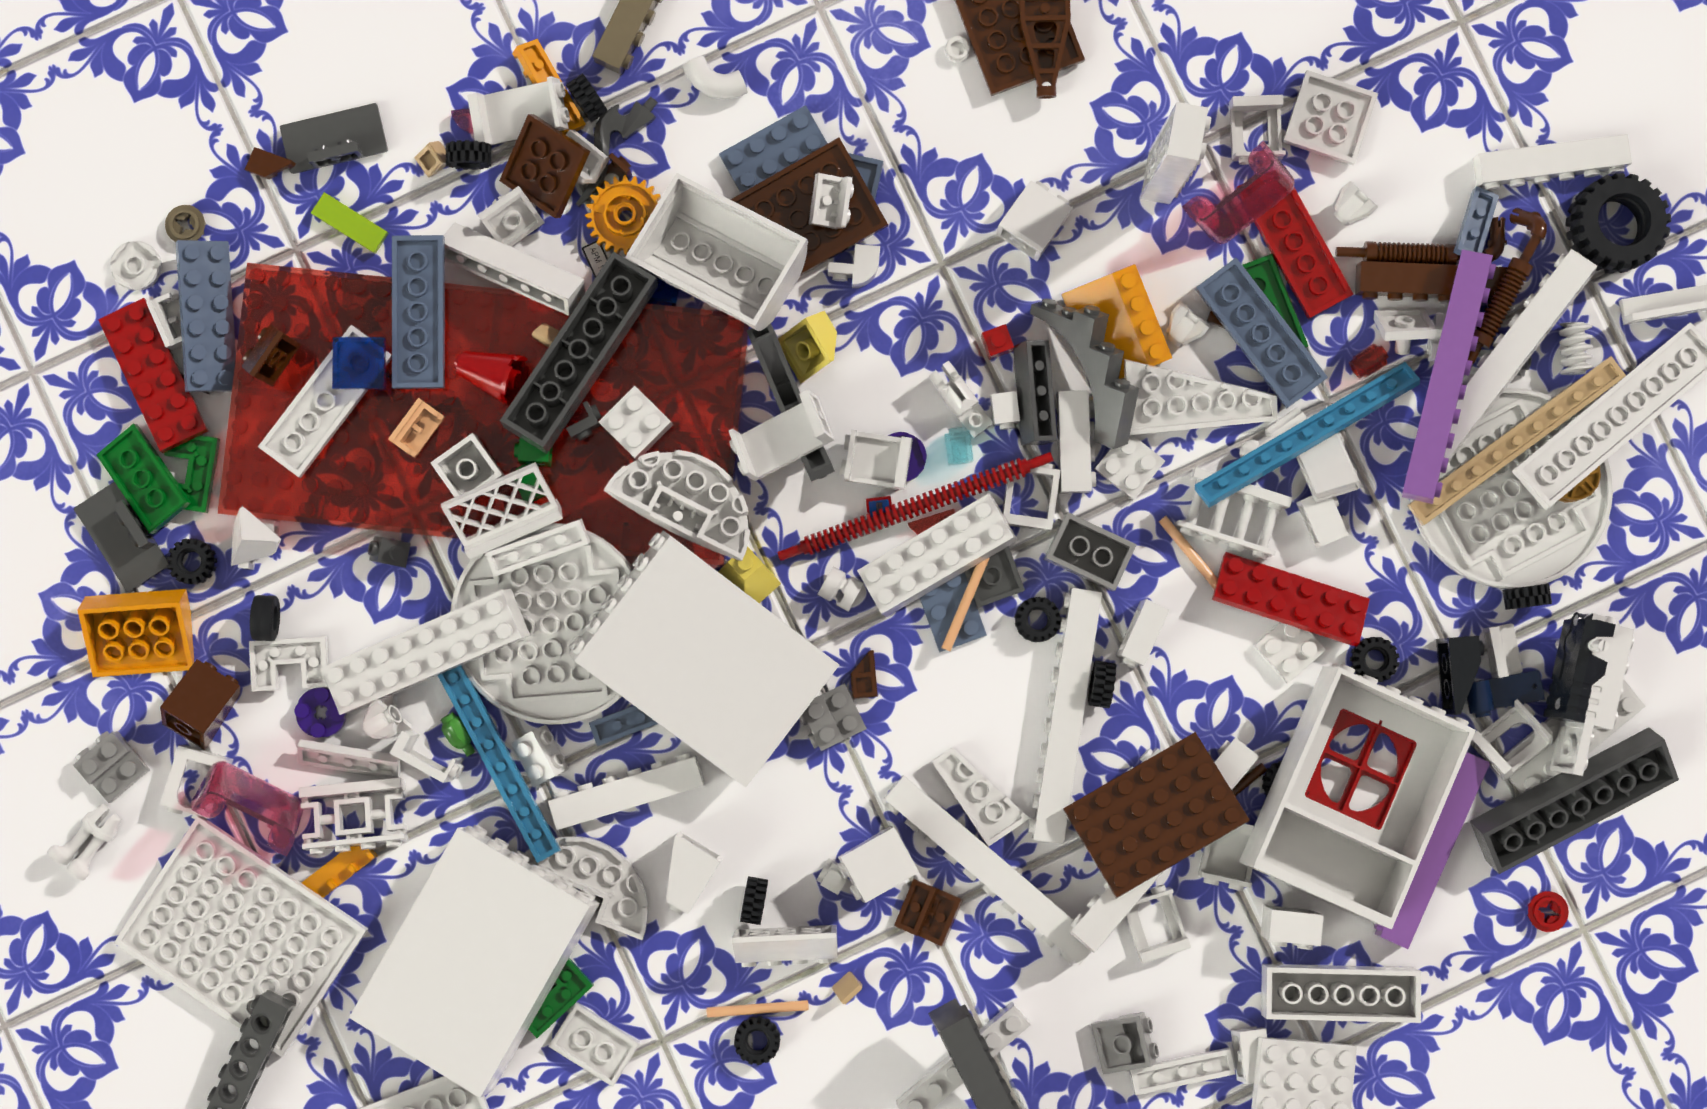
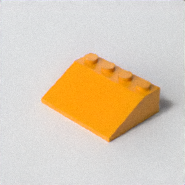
(1131, 317)
(137, 632)

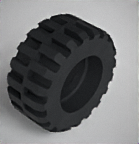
(1640, 200)

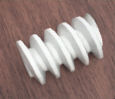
(1576, 348)

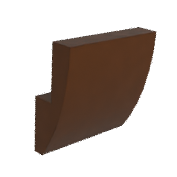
(928, 912)

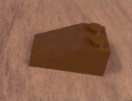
(270, 355)

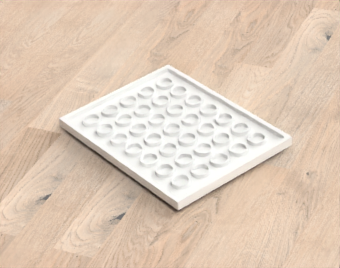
(239, 926)

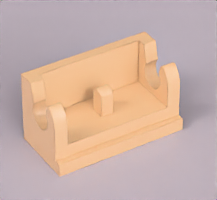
(416, 428)

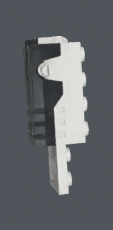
(1586, 685)

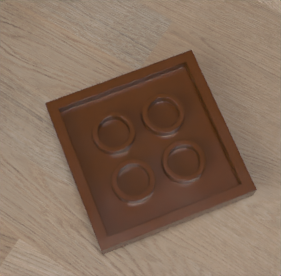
(544, 165)

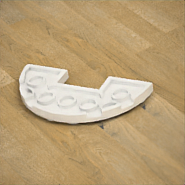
(605, 874)

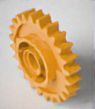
(611, 203)

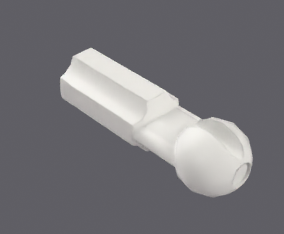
(1282, 425)

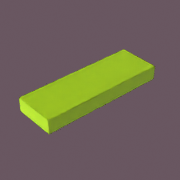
(349, 223)

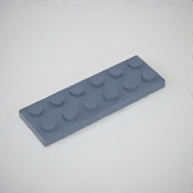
(418, 312)
(206, 315)
(1261, 333)

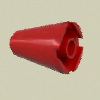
(494, 373)

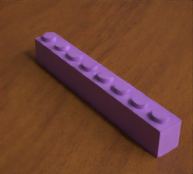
(1437, 851)

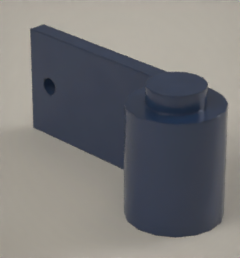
(1502, 692)

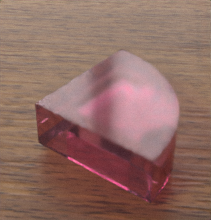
(463, 119)

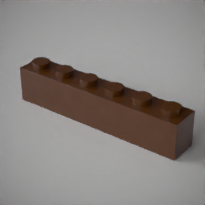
(1411, 280)

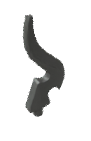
(612, 122)

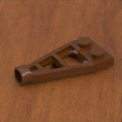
(1045, 11)

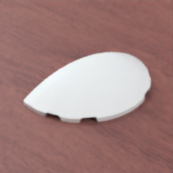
(686, 498)

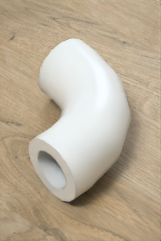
(713, 83)

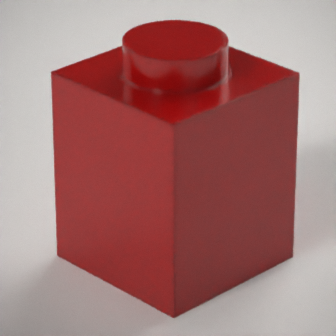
(997, 342)

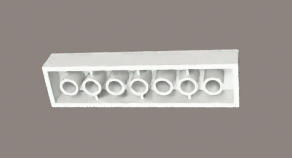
(1175, 152)
(425, 651)

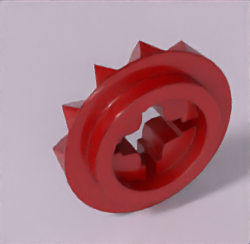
(1551, 922)

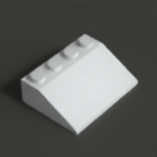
(785, 944)

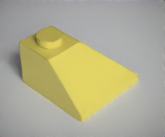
(809, 345)
(750, 576)

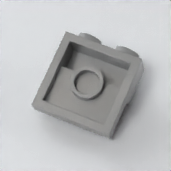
(832, 718)
(110, 765)
(1125, 1043)

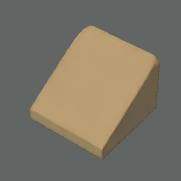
(432, 158)
(545, 334)
(847, 987)

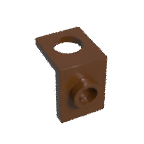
(619, 167)

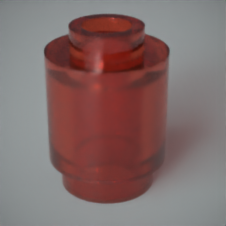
(1369, 361)

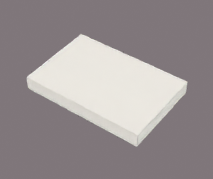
(594, 1044)

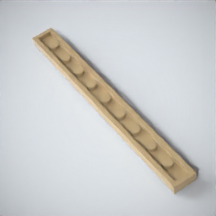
(1520, 438)

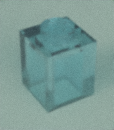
(958, 446)

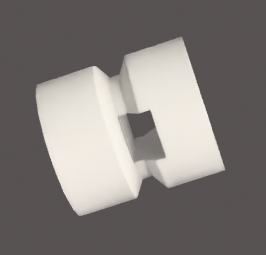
(840, 588)

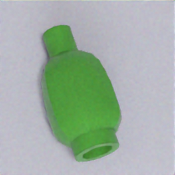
(456, 733)

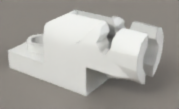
(961, 400)

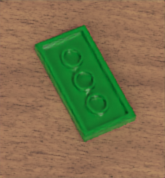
(1268, 278)
(143, 478)

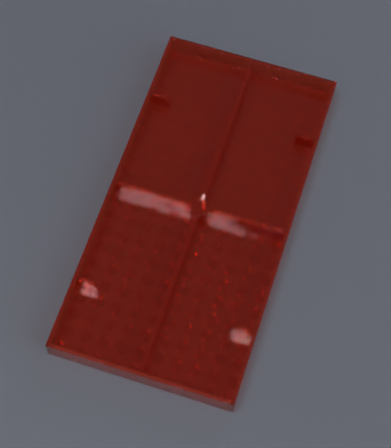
(676, 356)

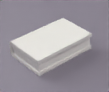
(1328, 469)

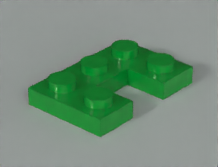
(200, 473)
(569, 989)

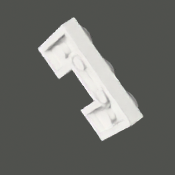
(267, 655)

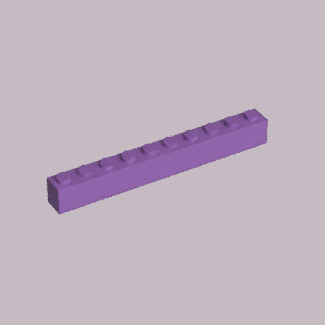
(1447, 377)

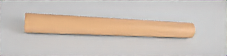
(1188, 551)
(964, 605)
(761, 1008)

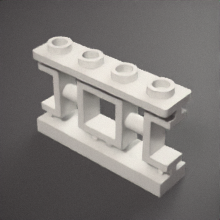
(352, 795)

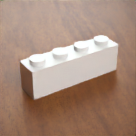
(1074, 441)

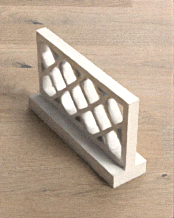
(515, 525)

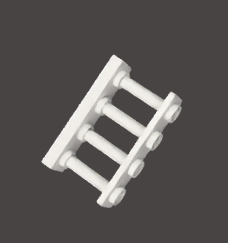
(1252, 495)

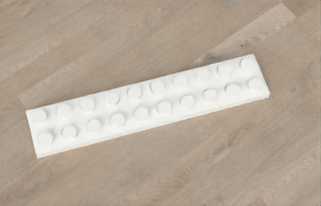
(1615, 417)

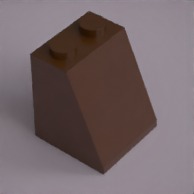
(200, 703)

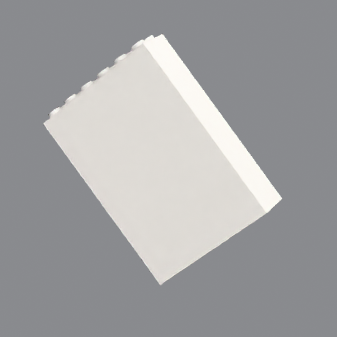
(702, 658)
(474, 959)

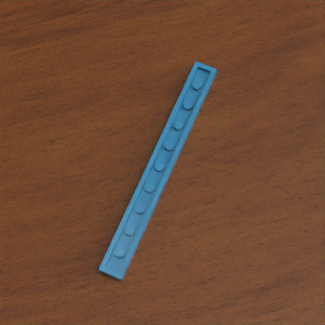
(1307, 434)
(499, 763)

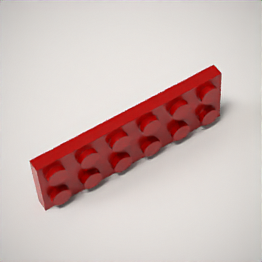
(1303, 255)
(153, 376)
(1291, 599)

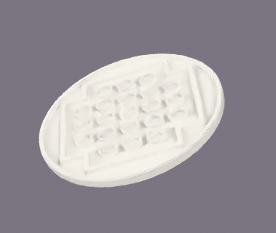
(1499, 528)
(556, 598)

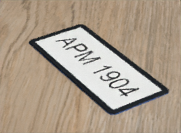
(595, 257)

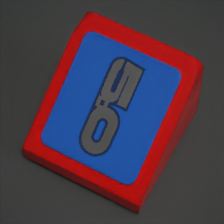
(877, 503)

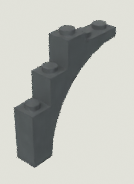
(1102, 363)
(785, 391)

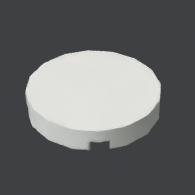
(136, 265)

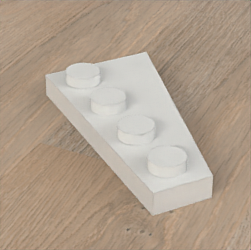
(982, 802)

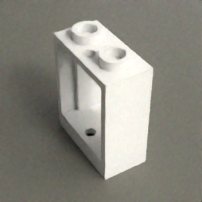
(1033, 522)
(1142, 633)

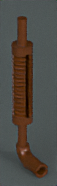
(1424, 253)
(1512, 280)

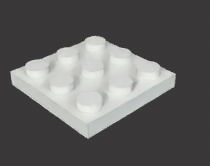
(1330, 117)

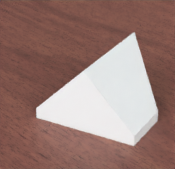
(251, 539)

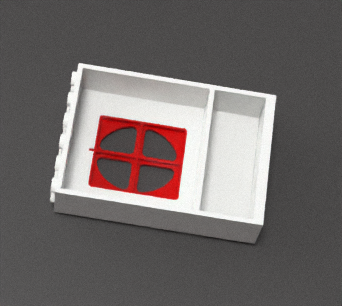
(1367, 855)

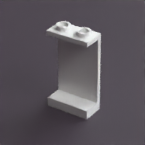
(502, 114)
(782, 438)

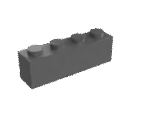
(1035, 392)

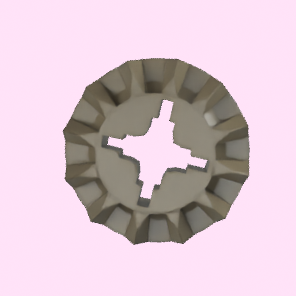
(183, 213)

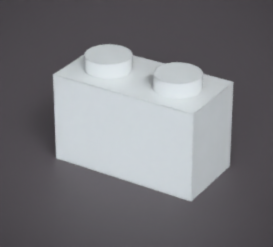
(1323, 520)

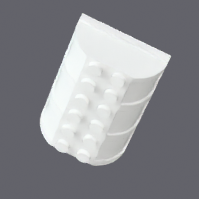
(720, 252)

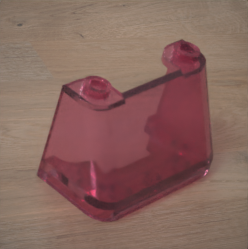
(1247, 202)
(253, 796)

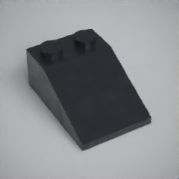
(1457, 666)

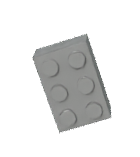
(1090, 552)

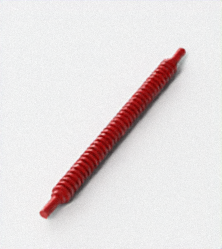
(807, 546)

